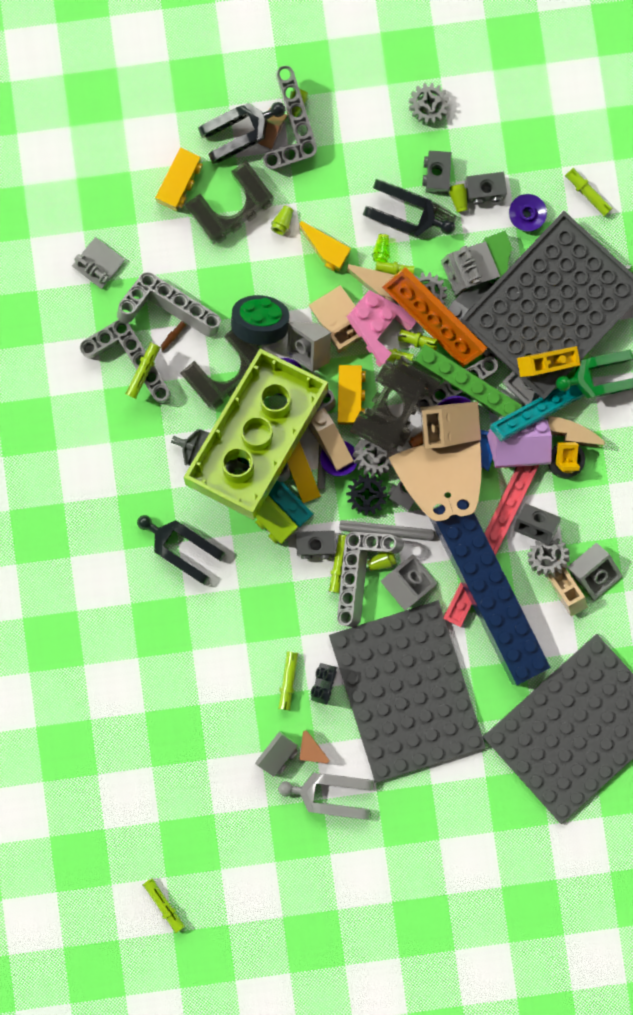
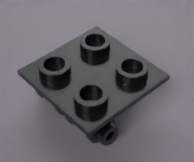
(325, 676)

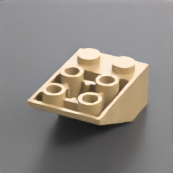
(332, 314)
(450, 424)

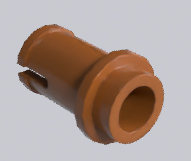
(417, 440)

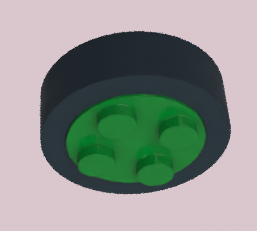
(260, 320)

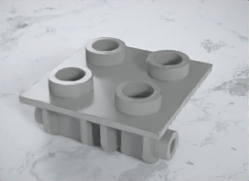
(98, 262)
(475, 264)

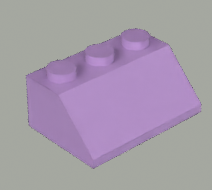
(525, 448)

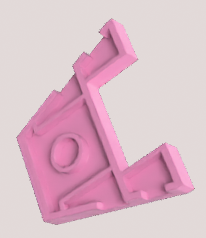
(372, 317)

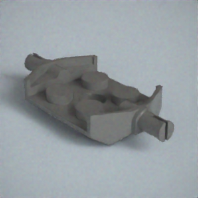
(193, 444)

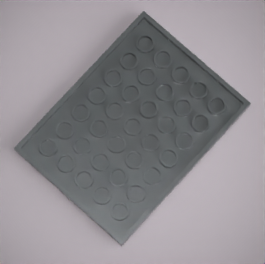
(552, 299)
(407, 691)
(571, 729)

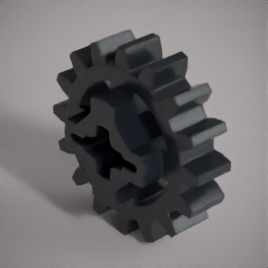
(367, 486)

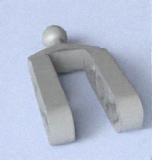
(308, 789)

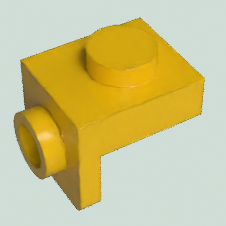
(567, 457)

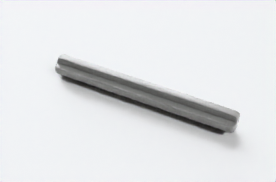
(400, 531)

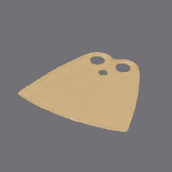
(434, 471)

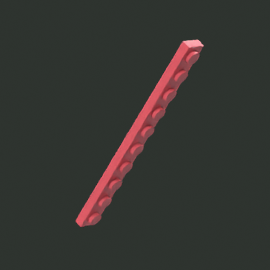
(494, 533)

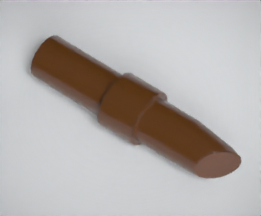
(173, 335)

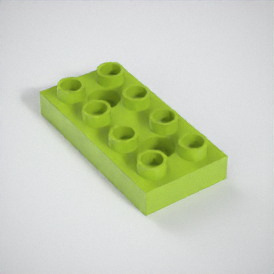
(256, 433)

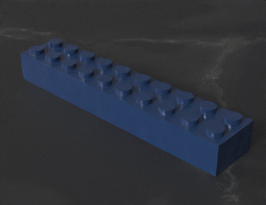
(491, 595)

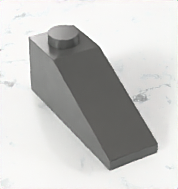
(468, 299)

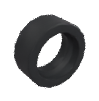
(556, 471)

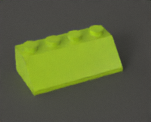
(275, 521)

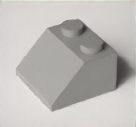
(309, 344)
(595, 571)
(408, 582)
(276, 754)

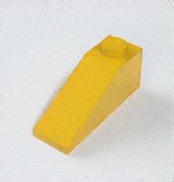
(328, 249)
(548, 361)

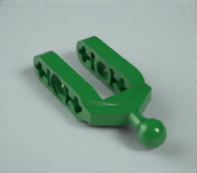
(583, 380)

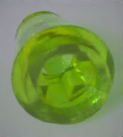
(381, 249)

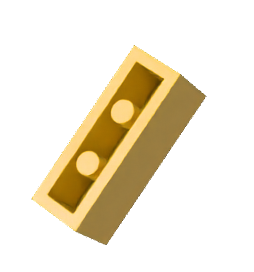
(179, 180)
(350, 393)

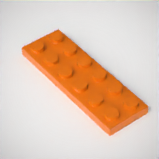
(434, 317)

